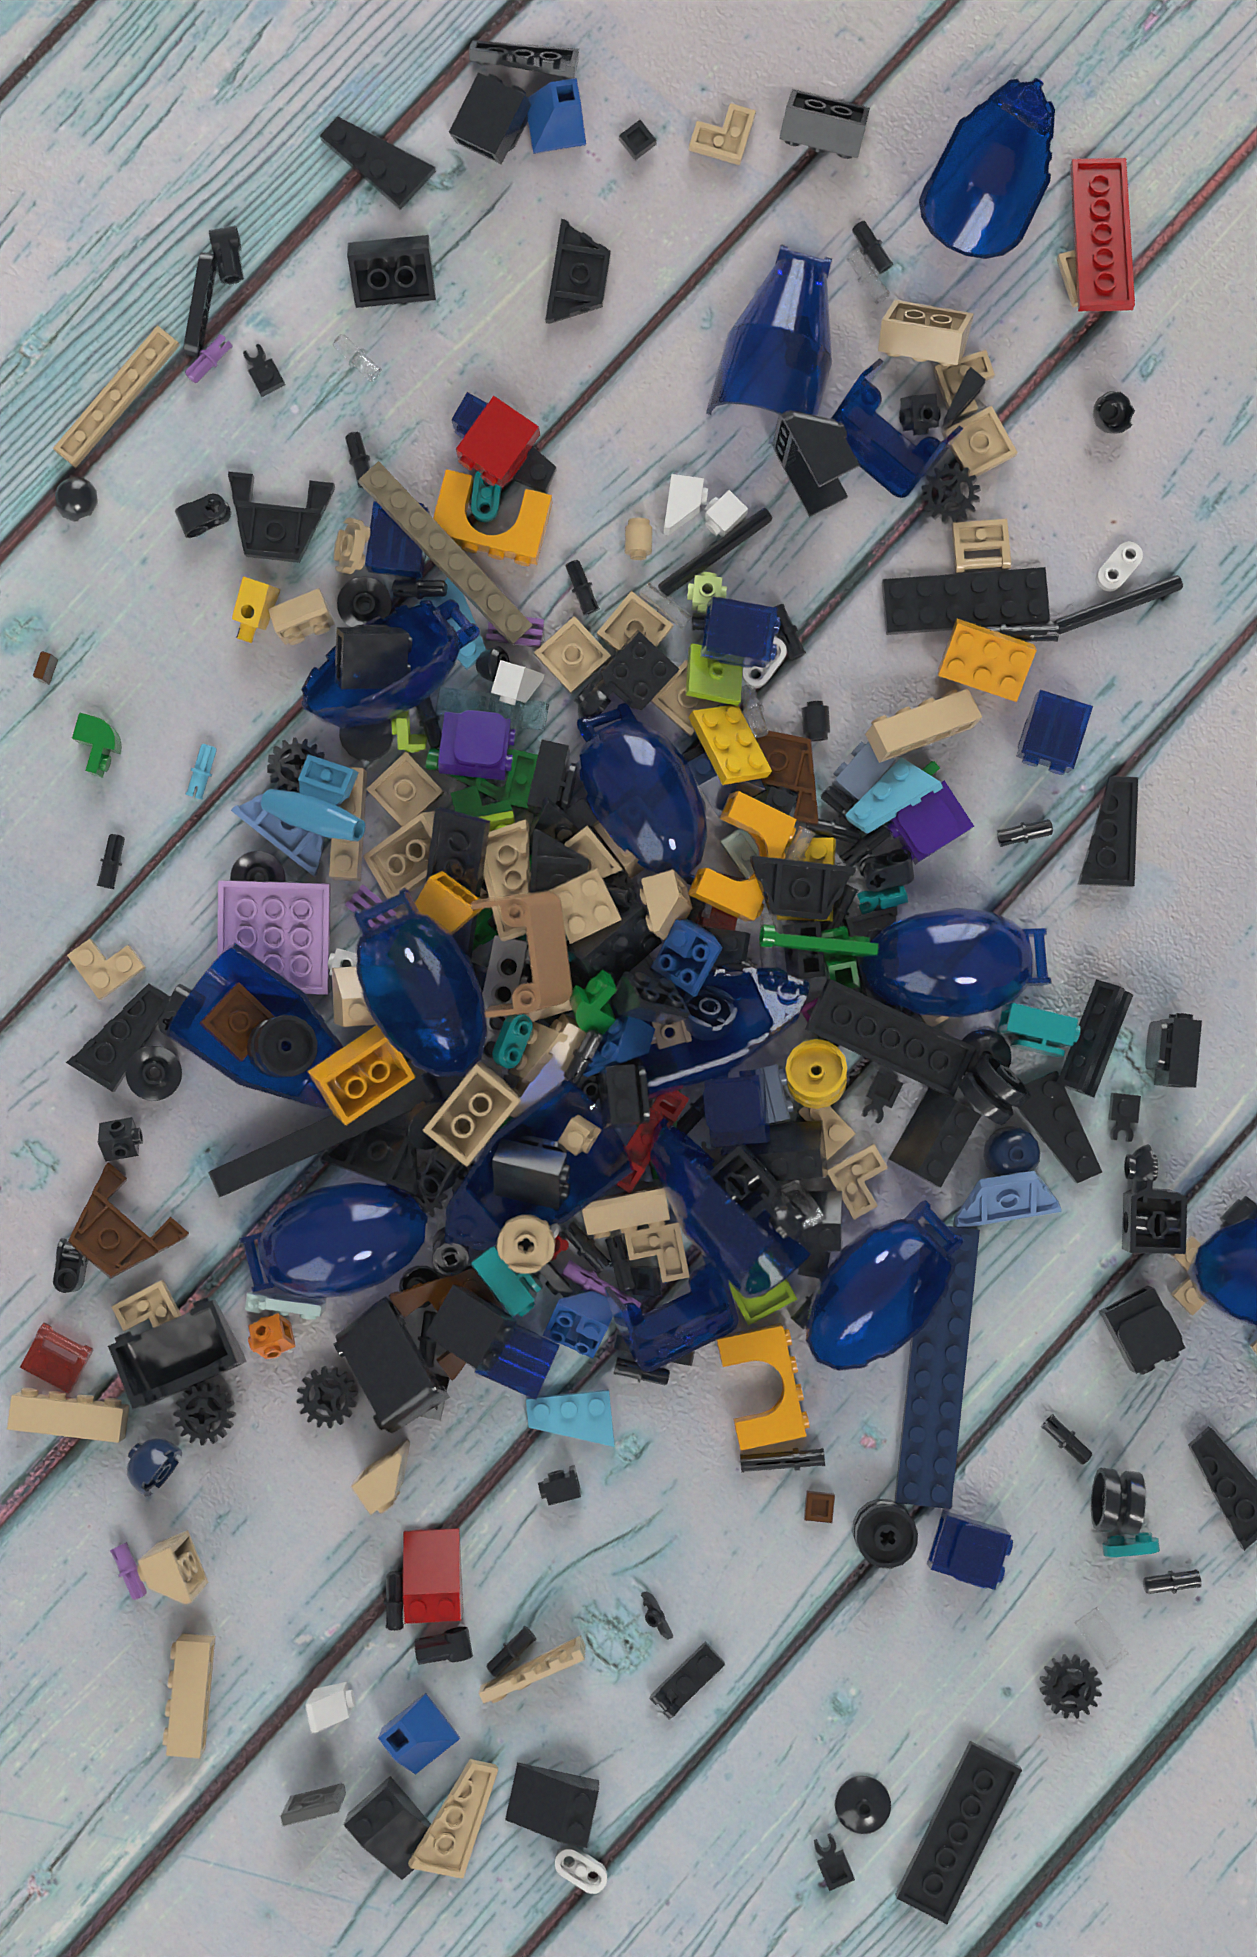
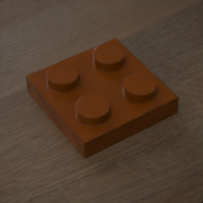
(234, 1019)

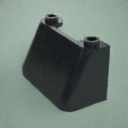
(176, 1354)
(389, 1366)

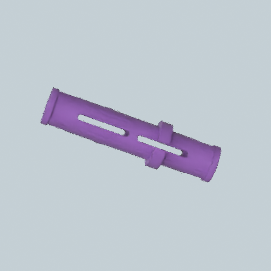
(590, 1282)

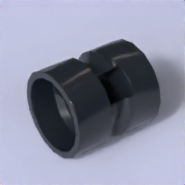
(448, 1258)

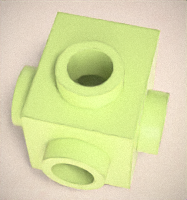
(705, 581)

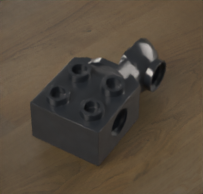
(632, 674)
(757, 1190)
(1152, 1217)

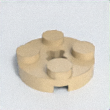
(350, 546)
(513, 1254)

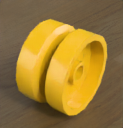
(816, 1057)

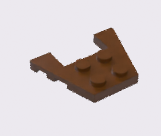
(792, 768)
(110, 1237)
(435, 1293)

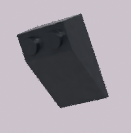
(553, 1803)
(388, 1826)

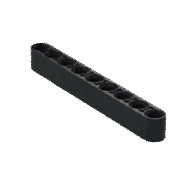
(318, 1137)

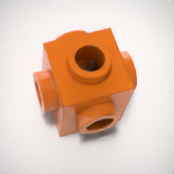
(271, 1336)

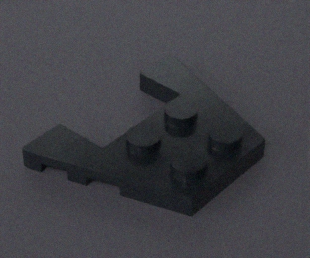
(277, 530)

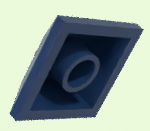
(712, 787)

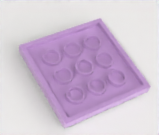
(280, 926)

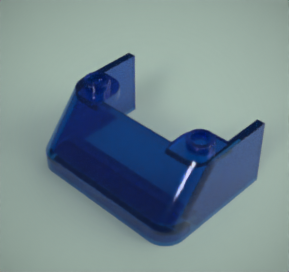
(881, 447)
(680, 1324)

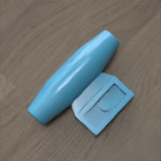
(316, 807)

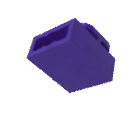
(476, 745)
(930, 823)

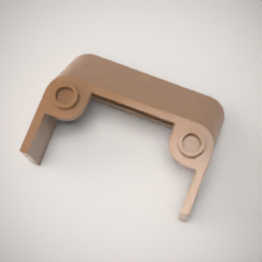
(547, 949)

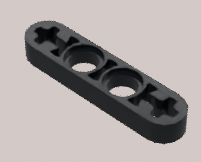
(200, 304)

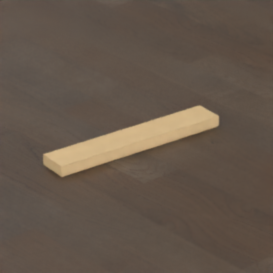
(116, 396)

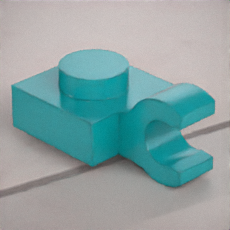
(886, 898)

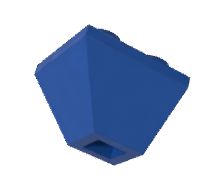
(556, 117)
(687, 955)
(621, 1043)
(580, 1322)
(418, 1735)

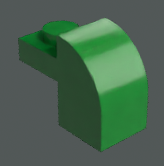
(103, 740)
(469, 802)
(837, 966)
(591, 1006)

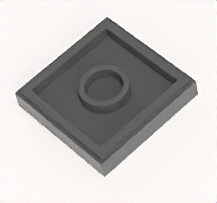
(313, 1804)

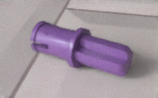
(207, 359)
(128, 1570)

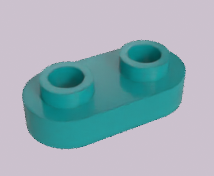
(482, 496)
(512, 1040)
(1142, 1544)

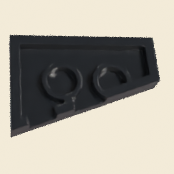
(536, 471)

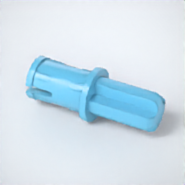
(201, 771)

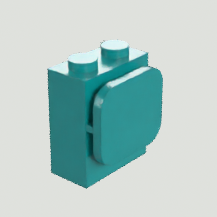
(1038, 1029)
(510, 1287)

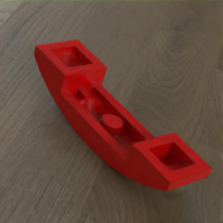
(639, 1146)

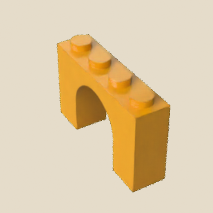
(519, 543)
(771, 833)
(785, 1418)

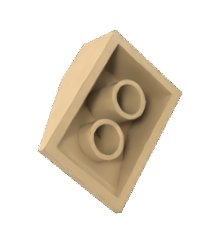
(403, 856)

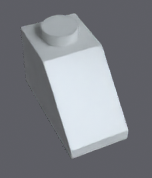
(684, 501)
(515, 682)
(329, 1706)

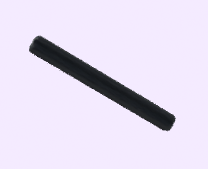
(715, 552)
(1119, 604)

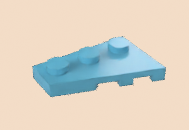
(471, 651)
(895, 790)
(574, 1415)

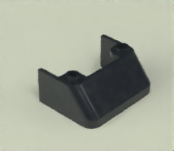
(813, 457)

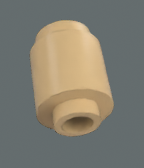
(638, 538)

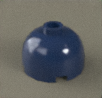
(710, 1014)
(1011, 1151)
(151, 1464)

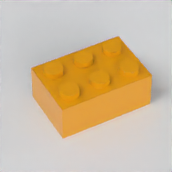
(986, 660)
(361, 1075)

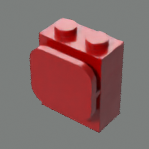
(497, 443)

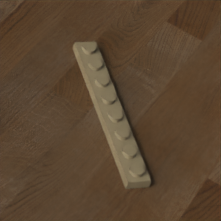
(444, 552)

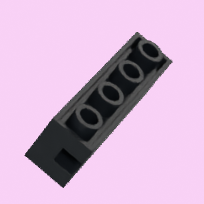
(1097, 1038)

